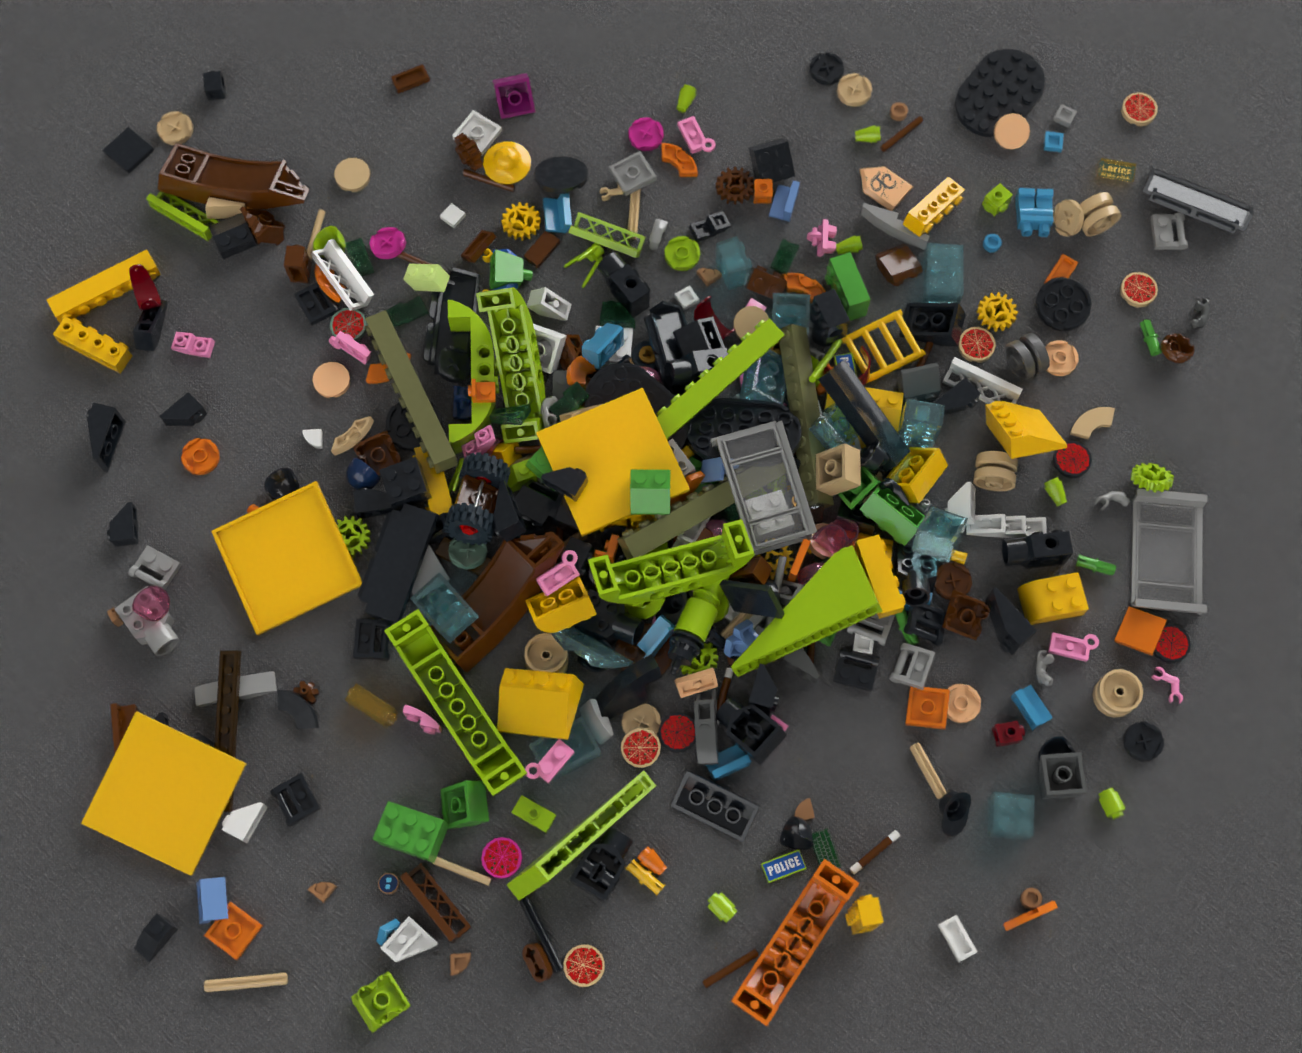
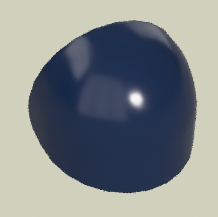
(361, 475)

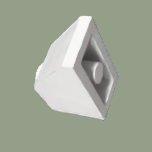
(548, 304)
(963, 502)
(244, 821)

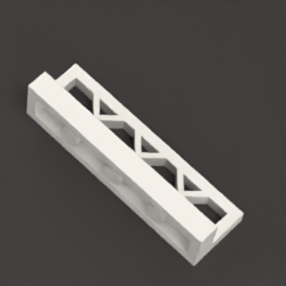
(346, 275)
(983, 379)

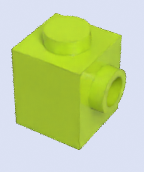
(997, 200)

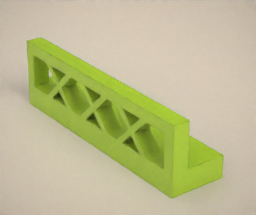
(180, 217)
(604, 241)

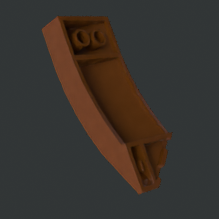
(203, 175)
(501, 594)

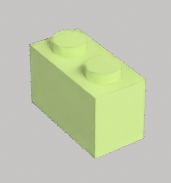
(426, 277)

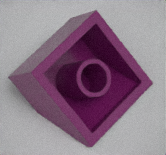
(514, 96)

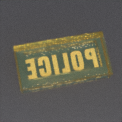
(1116, 169)

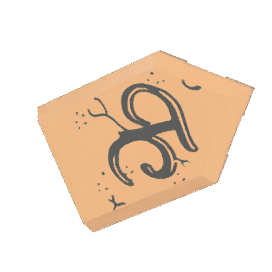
(884, 186)

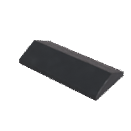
(715, 805)

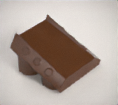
(263, 225)
(898, 264)
(377, 451)
(965, 615)

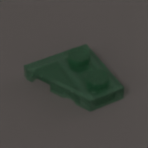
(616, 313)
(510, 415)

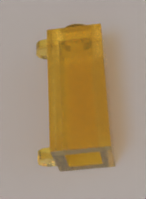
(371, 706)

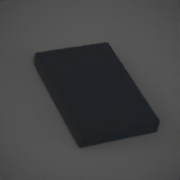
(752, 598)

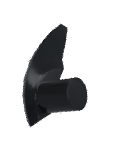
(895, 488)

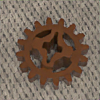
(468, 152)
(735, 187)

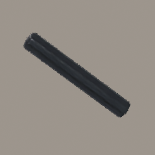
(541, 934)

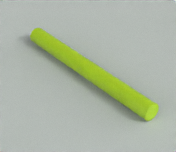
(825, 360)

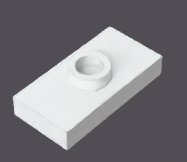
(957, 938)

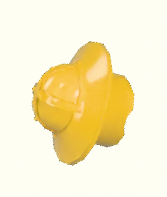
(507, 162)

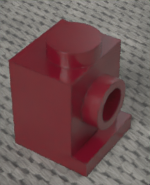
(1001, 735)

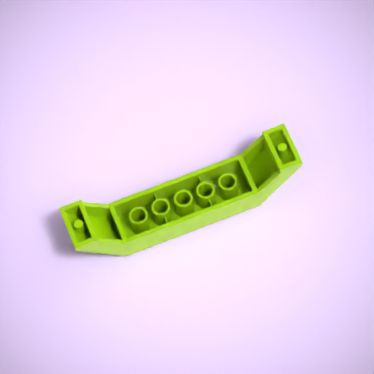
(455, 703)

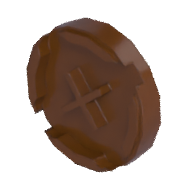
(952, 577)

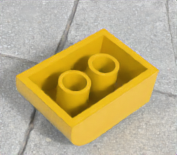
(1053, 598)
(561, 608)

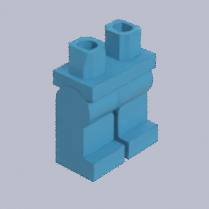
(1034, 211)

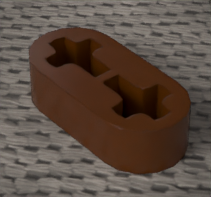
(537, 962)

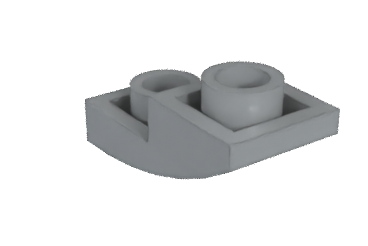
(598, 725)

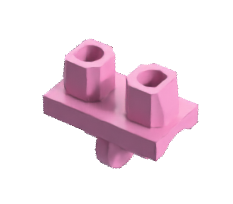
(819, 238)

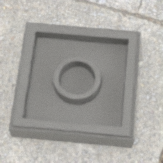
(633, 173)

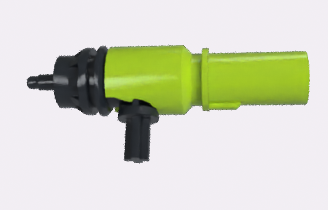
(696, 626)

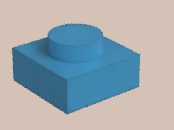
(1053, 141)

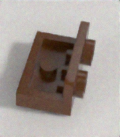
(764, 282)

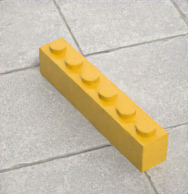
(99, 288)

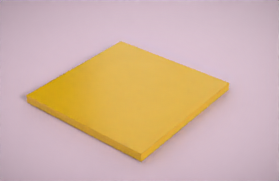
(607, 447)
(287, 558)
(164, 793)

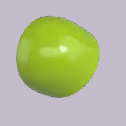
(326, 234)

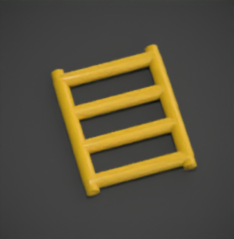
(880, 323)

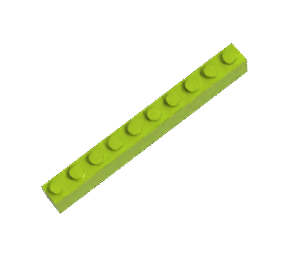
(716, 380)

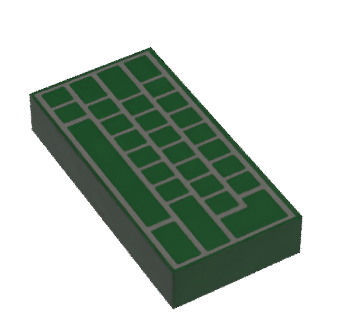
(824, 848)

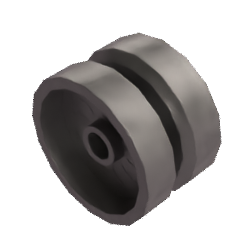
(1027, 356)

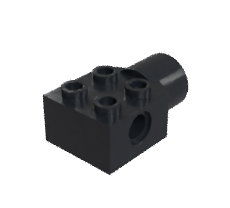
(625, 284)
(828, 319)
(689, 367)
(1038, 549)
(915, 575)
(611, 622)
(750, 729)
(602, 865)

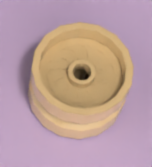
(1099, 214)
(995, 471)
(545, 654)
(1128, 689)

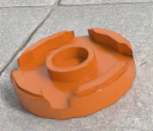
(200, 456)

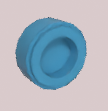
(992, 243)

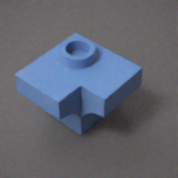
(741, 639)

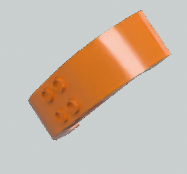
(794, 942)

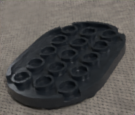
(998, 86)
(623, 378)
(733, 415)

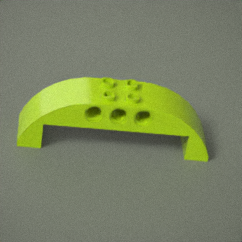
(516, 359)
(483, 369)
(673, 569)

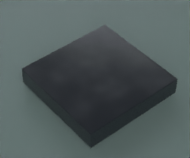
(128, 150)

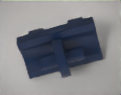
(462, 404)

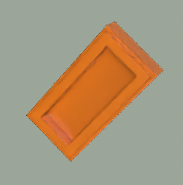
(1063, 268)

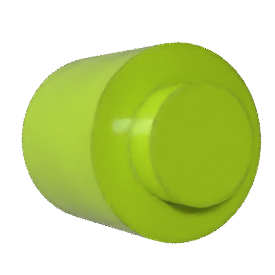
(1111, 803)
(721, 907)

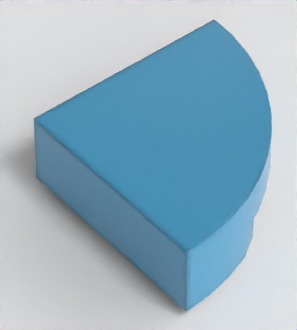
(386, 930)

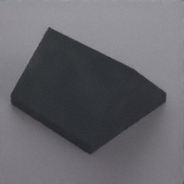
(865, 525)

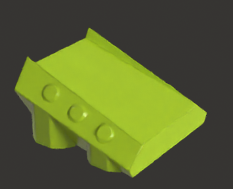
(380, 1001)

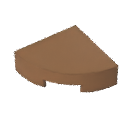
(709, 275)
(115, 618)
(805, 810)
(322, 890)
(459, 962)

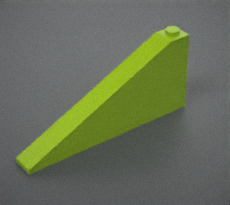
(826, 604)
(580, 837)

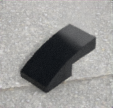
(710, 227)

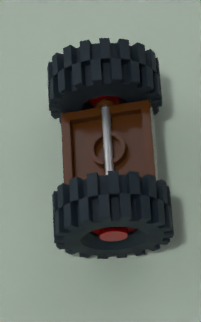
(474, 507)

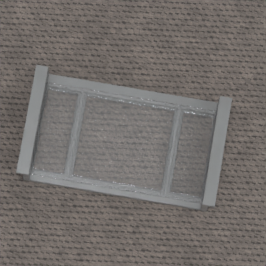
(766, 486)
(1167, 551)

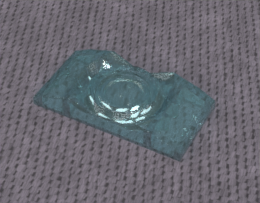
(590, 649)

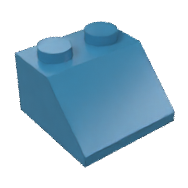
(603, 344)

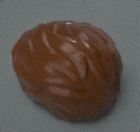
(1177, 348)

